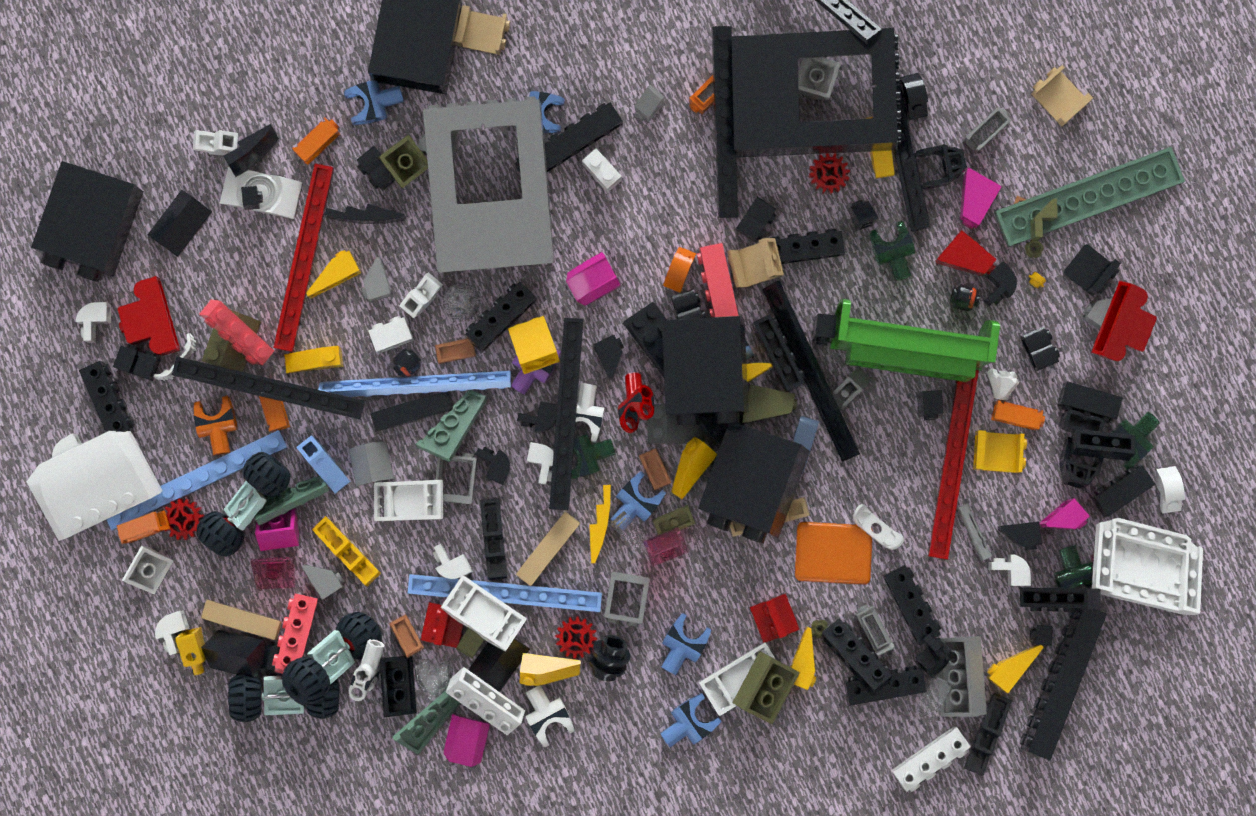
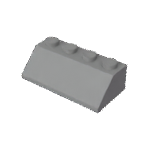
(966, 677)

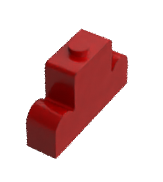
(149, 318)
(1124, 323)

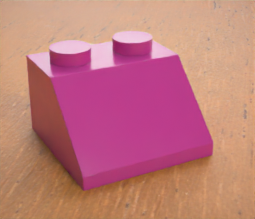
(1066, 516)
(278, 532)

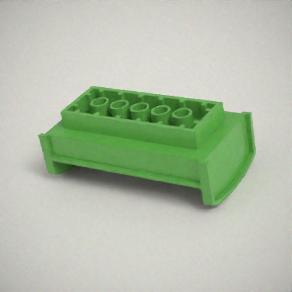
(914, 348)

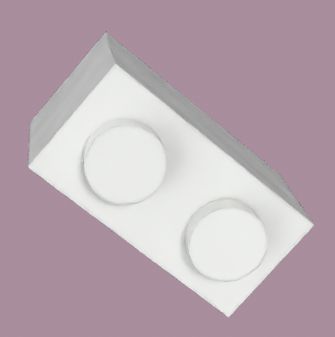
(601, 170)
(390, 334)

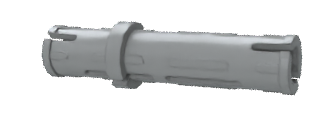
(974, 532)

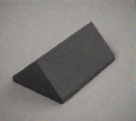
(179, 223)
(234, 653)
(497, 665)
(397, 686)

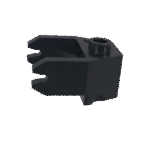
(947, 155)
(1072, 469)

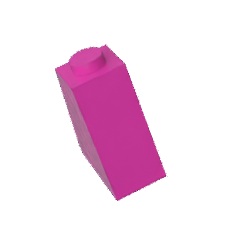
(977, 197)

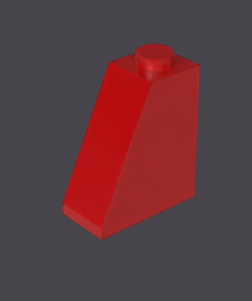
(967, 256)

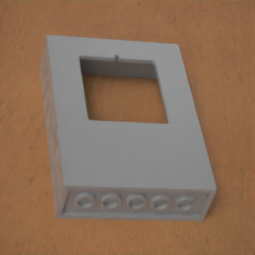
(496, 231)

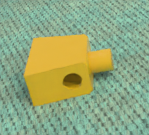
(191, 642)

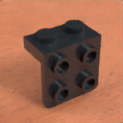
(1091, 270)

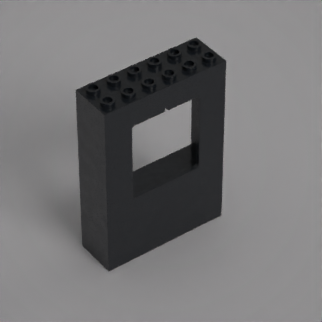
(769, 95)

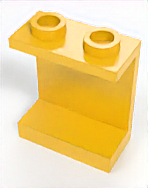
(533, 344)
(999, 452)

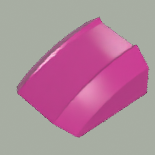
(592, 279)
(466, 740)

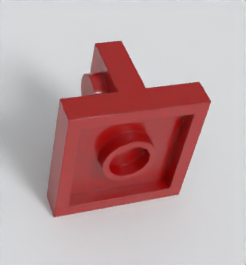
(774, 618)
(441, 627)

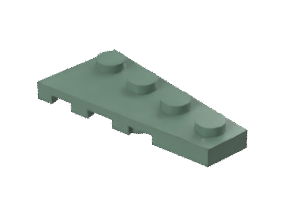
(451, 430)
(291, 498)
(427, 723)

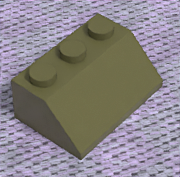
(221, 353)
(765, 687)

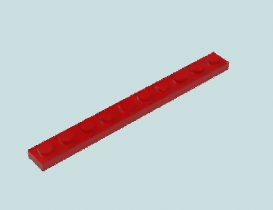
(303, 258)
(952, 468)

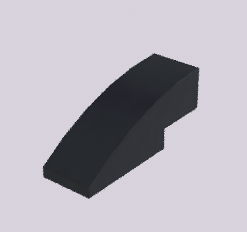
(251, 150)

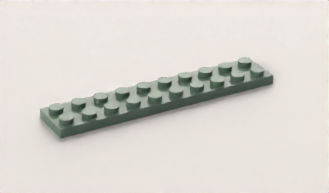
(1093, 195)

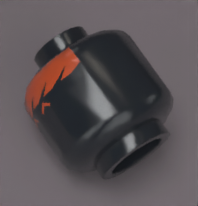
(964, 297)
(406, 362)

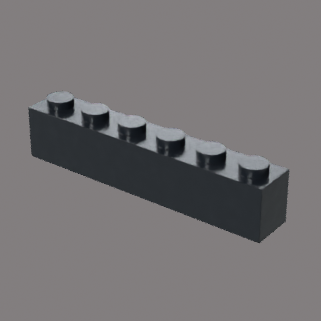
(580, 135)

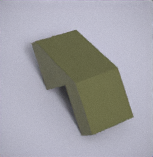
(1048, 213)
(470, 643)

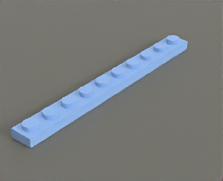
(418, 384)
(201, 477)
(511, 593)

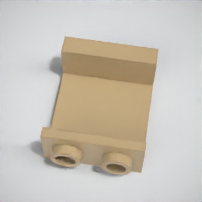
(481, 31)
(1060, 96)
(755, 263)

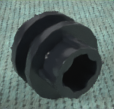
(609, 658)

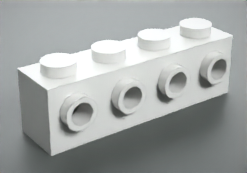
(485, 701)
(930, 759)

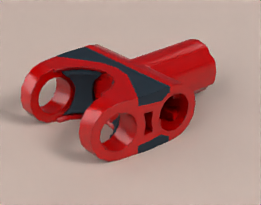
(638, 400)

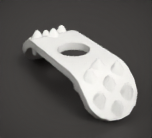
(190, 348)
(887, 537)

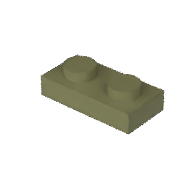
(677, 518)

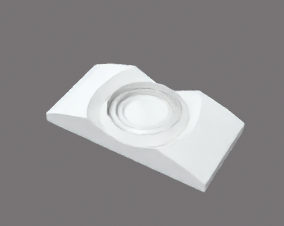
(278, 192)
(409, 500)
(483, 613)
(725, 683)

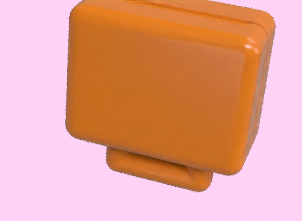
(833, 553)

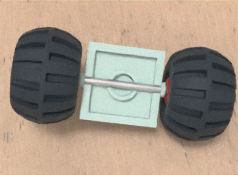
(262, 475)
(310, 677)
(246, 697)

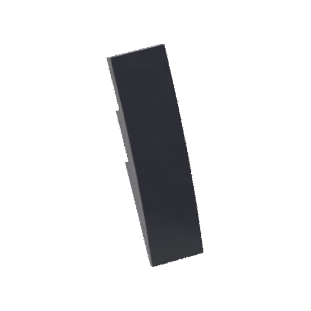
(371, 215)
(411, 411)
(493, 539)
(987, 734)

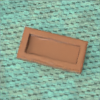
(454, 351)
(655, 469)
(406, 636)

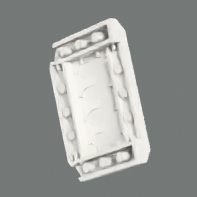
(92, 482)
(1147, 566)

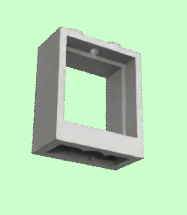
(466, 458)
(631, 621)

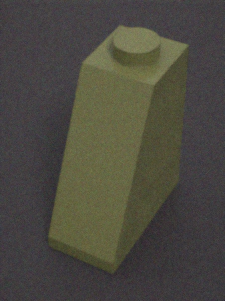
(767, 404)

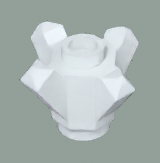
(1002, 383)

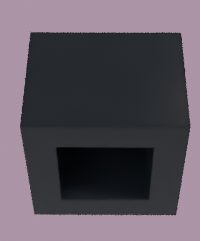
(251, 197)
(1041, 634)

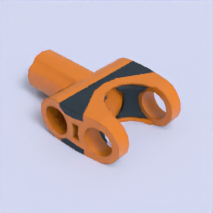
(217, 425)

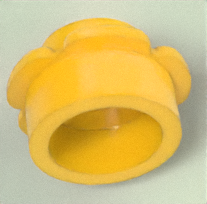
(1037, 280)

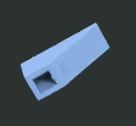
(323, 464)

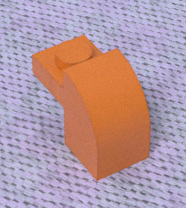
(679, 269)

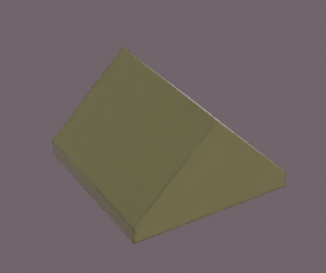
(404, 161)

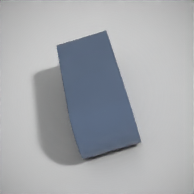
(805, 433)

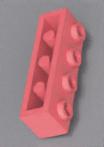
(718, 281)
(236, 332)
(296, 631)

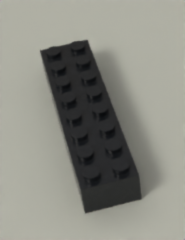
(1062, 682)

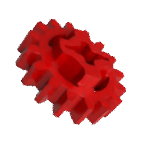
(823, 168)
(183, 526)
(585, 647)

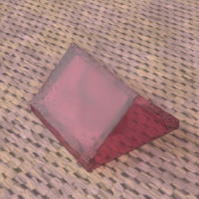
(665, 546)
(273, 572)

